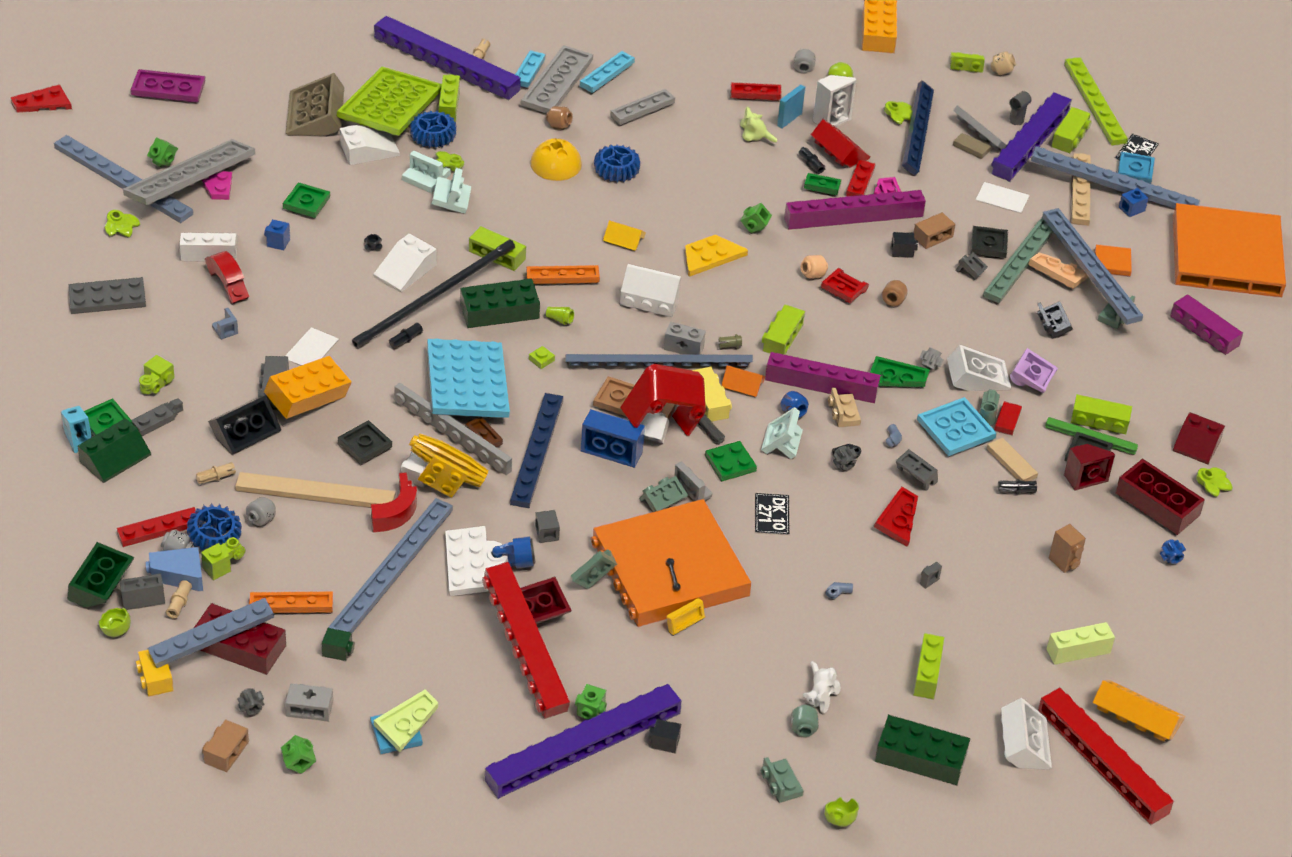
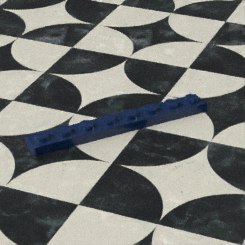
(918, 128)
(536, 451)

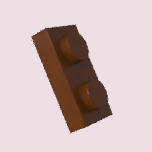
(485, 431)

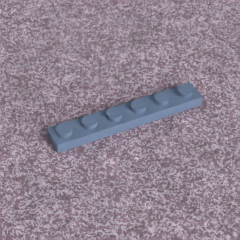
(210, 632)

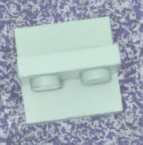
(424, 172)
(452, 193)
(783, 434)

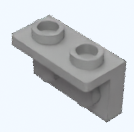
(691, 483)

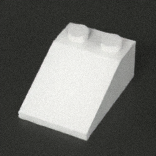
(366, 144)
(406, 263)
(977, 370)

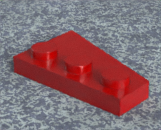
(45, 98)
(898, 516)

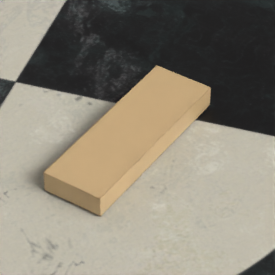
(1012, 460)

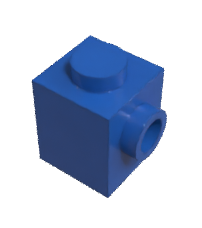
(1133, 202)
(277, 234)

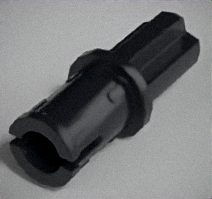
(812, 160)
(406, 335)
(1017, 486)

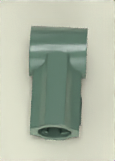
(989, 406)

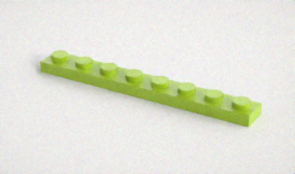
(1096, 101)

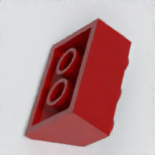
(838, 144)

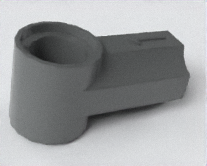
(1018, 107)

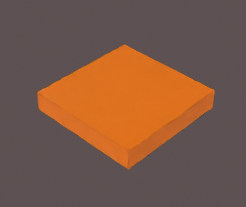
(1115, 259)

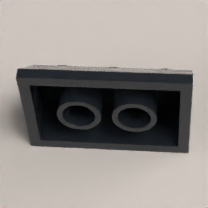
(245, 425)

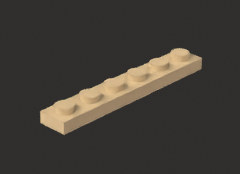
(1080, 195)

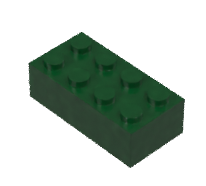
(499, 303)
(922, 749)

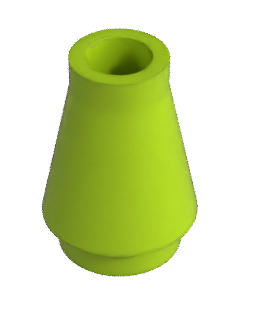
(561, 314)

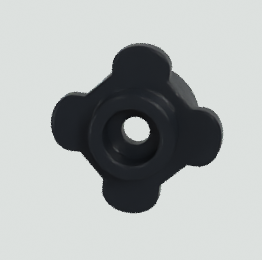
(373, 242)

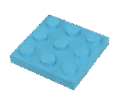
(956, 426)

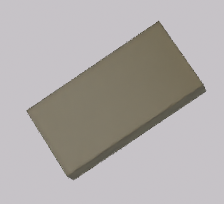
(971, 145)

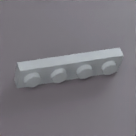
(642, 106)
(974, 125)

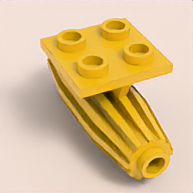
(446, 465)

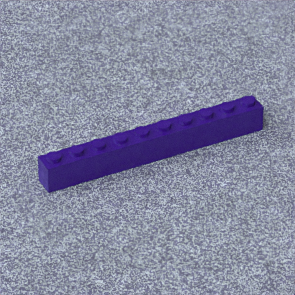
(447, 57)
(582, 741)

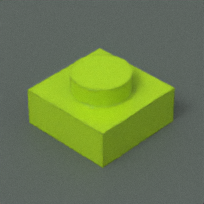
(541, 357)

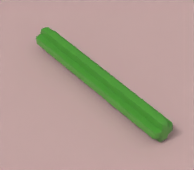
(1071, 429)

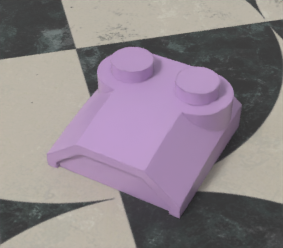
(1033, 371)

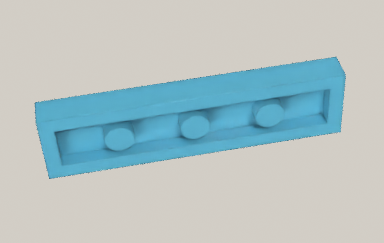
(607, 71)

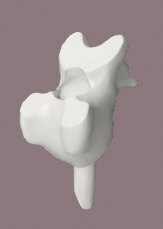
(824, 685)

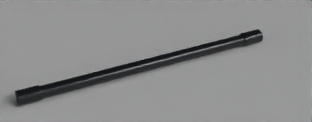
(367, 335)

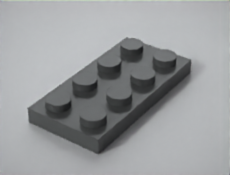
(107, 295)

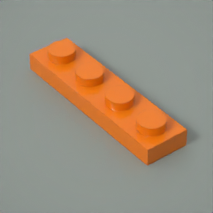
(563, 274)
(296, 601)

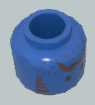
(794, 399)

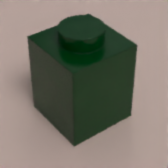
(337, 644)

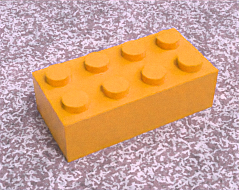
(879, 26)
(307, 386)

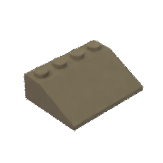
(315, 107)

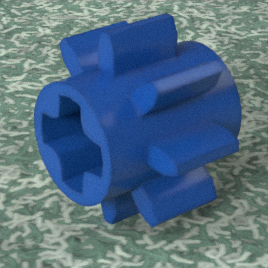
(1172, 551)

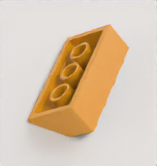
(1138, 709)

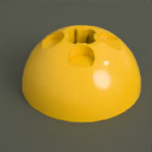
(556, 160)

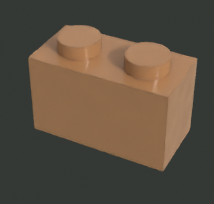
(934, 230)
(1067, 548)
(225, 745)

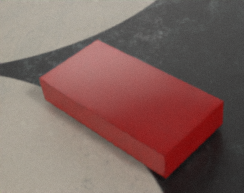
(1008, 418)

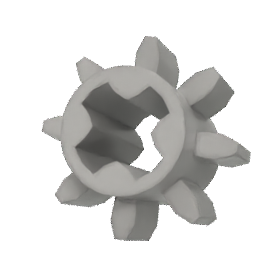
(931, 358)

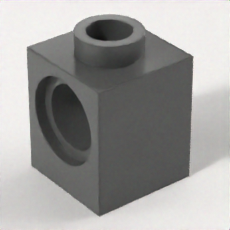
(547, 526)

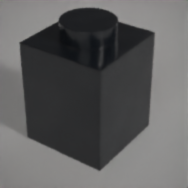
(903, 244)
(665, 735)

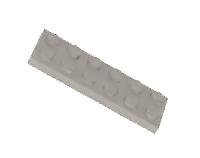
(557, 79)

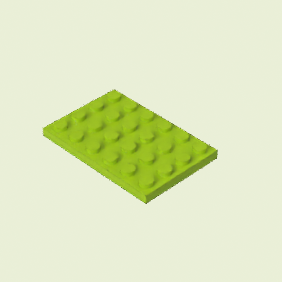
(389, 101)

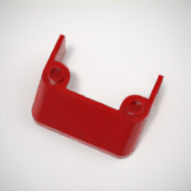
(667, 385)

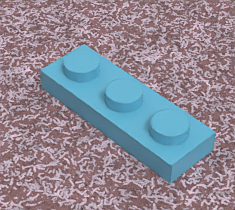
(530, 67)

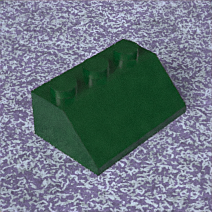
(113, 450)
(98, 576)

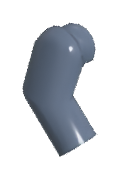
(895, 436)
(837, 588)

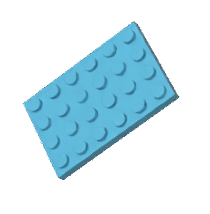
(467, 378)

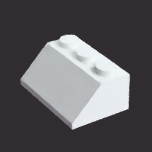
(834, 99)
(201, 245)
(650, 290)
(1025, 736)

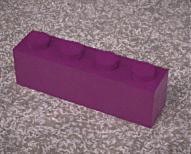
(1206, 324)

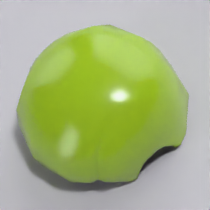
(841, 69)
(115, 622)
(841, 812)

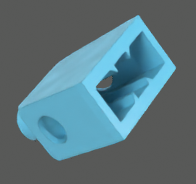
(75, 421)

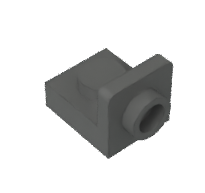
(972, 265)

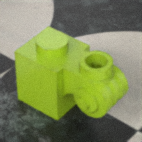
(156, 375)
(217, 558)

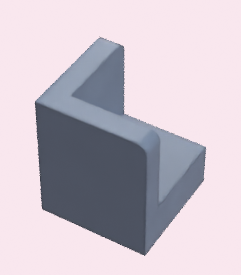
(227, 326)

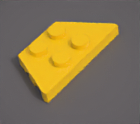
(711, 253)

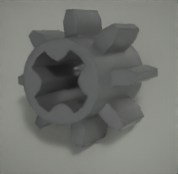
(845, 458)
(250, 701)

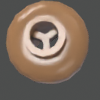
(559, 117)
(894, 293)

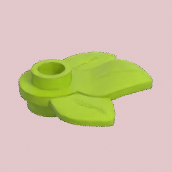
(898, 111)
(451, 161)
(122, 224)
(1214, 480)

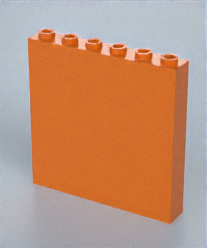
(1228, 250)
(700, 553)

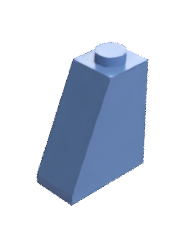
(177, 566)

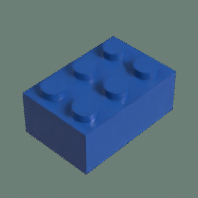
(612, 438)

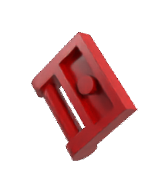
(844, 285)

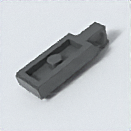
(158, 416)

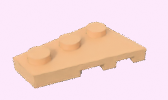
(1066, 274)

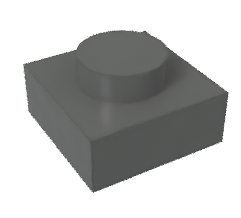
(930, 574)

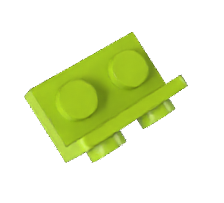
(967, 62)

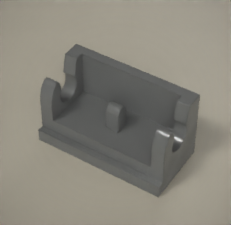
(918, 468)
(142, 591)

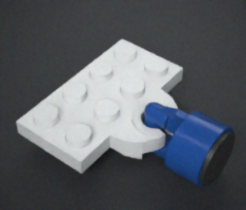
(471, 553)

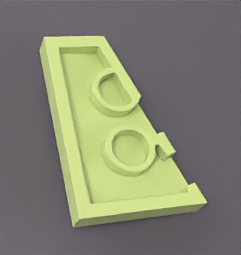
(406, 719)

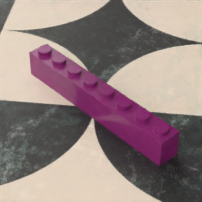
(854, 209)

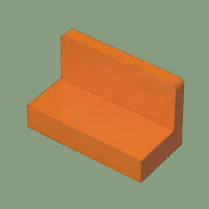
(742, 381)

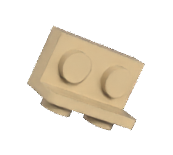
(844, 409)

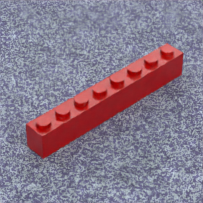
(526, 640)
(1106, 756)

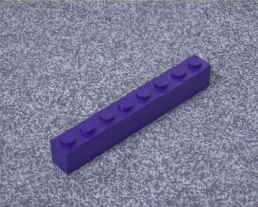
(1031, 135)

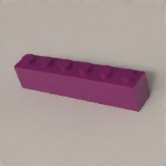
(822, 377)

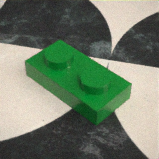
(822, 184)

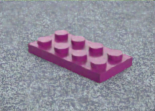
(168, 85)

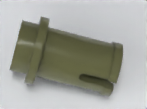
(731, 341)

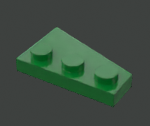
(899, 373)

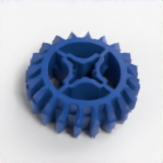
(433, 129)
(617, 163)
(217, 521)

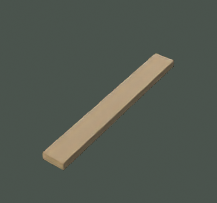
(312, 490)

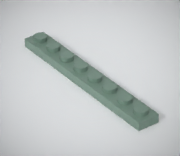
(1018, 262)

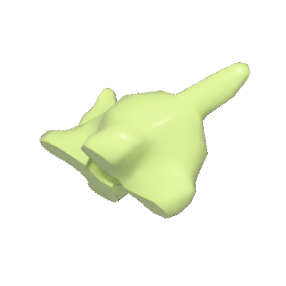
(754, 127)

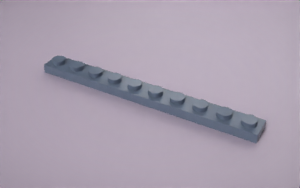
(118, 175)
(1109, 178)
(1092, 266)
(649, 359)
(392, 566)

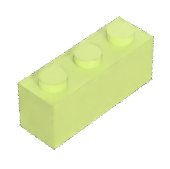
(1080, 643)

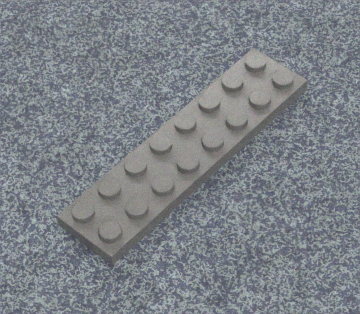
(189, 172)

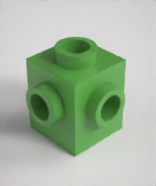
(162, 152)
(755, 217)
(591, 702)
(298, 754)

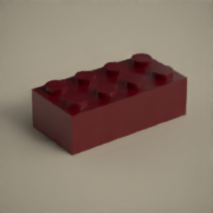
(1159, 496)
(253, 648)

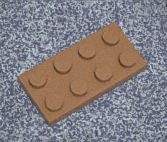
(614, 393)

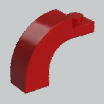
(230, 274)
(397, 512)

